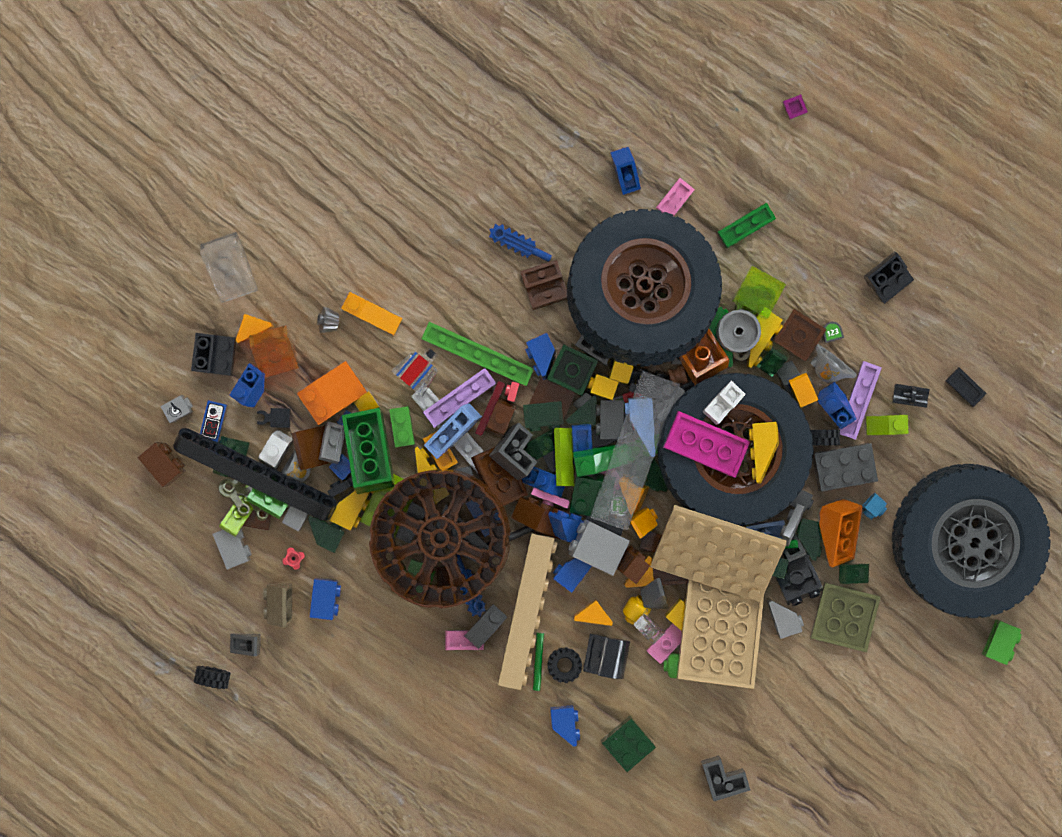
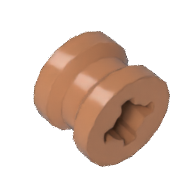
(677, 375)

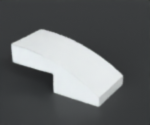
(723, 402)

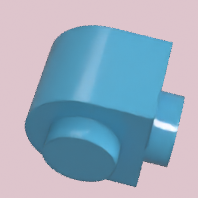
(874, 506)

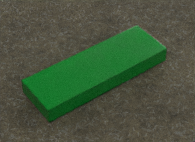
(746, 225)

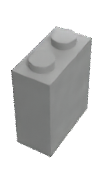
(598, 547)

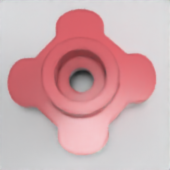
(293, 563)

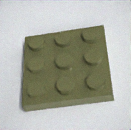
(845, 617)

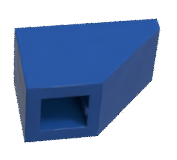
(543, 353)
(249, 386)
(836, 405)
(543, 481)
(565, 526)
(563, 723)

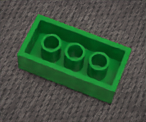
(368, 451)

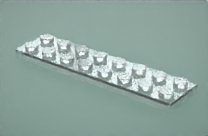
(634, 450)

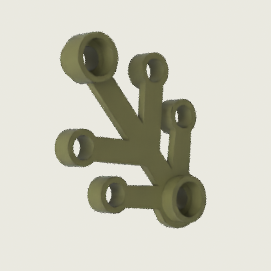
(233, 495)

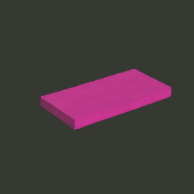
(706, 444)

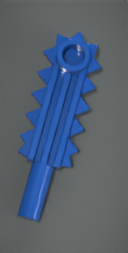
(519, 243)
(475, 606)

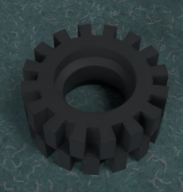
(825, 437)
(564, 676)
(212, 677)

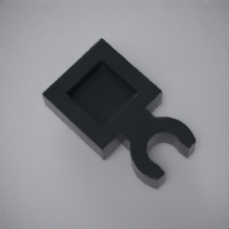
(278, 418)
(338, 487)

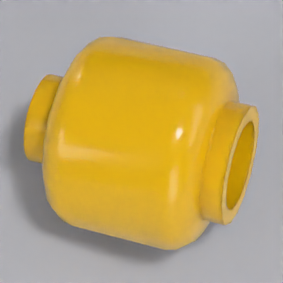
(635, 609)

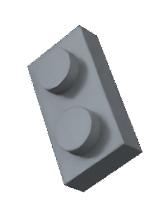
(332, 442)
(794, 519)

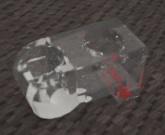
(648, 627)

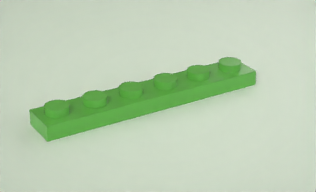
(477, 353)

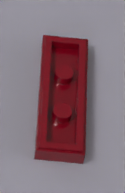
(490, 407)

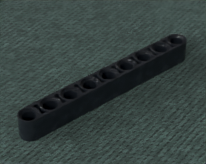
(254, 474)

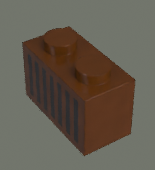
(633, 564)

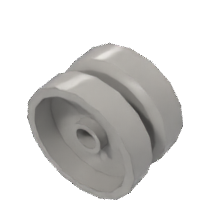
(738, 319)

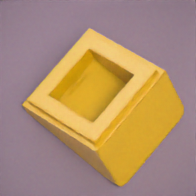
(366, 402)

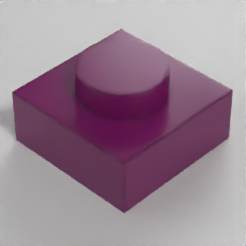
(795, 107)

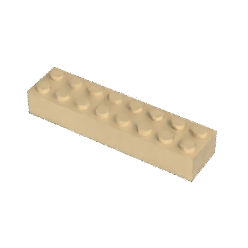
(526, 609)

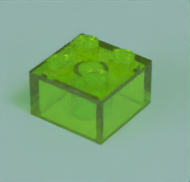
(758, 292)

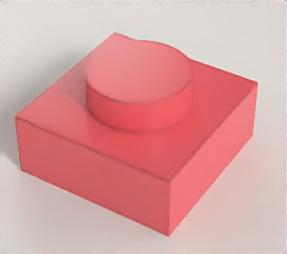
(511, 391)

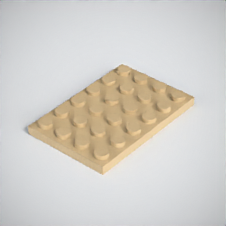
(717, 553)
(719, 637)

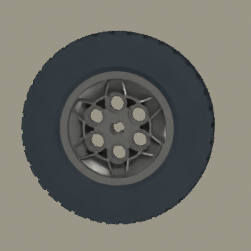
(926, 536)

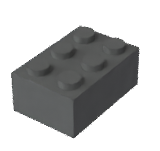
(844, 467)

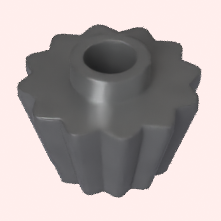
(328, 320)

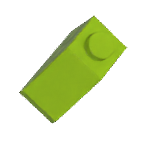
(887, 425)

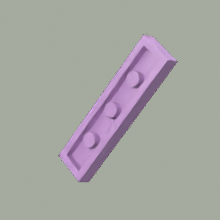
(458, 397)
(861, 397)

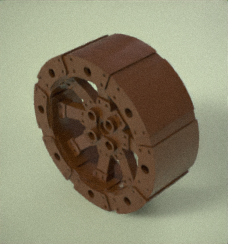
(395, 572)

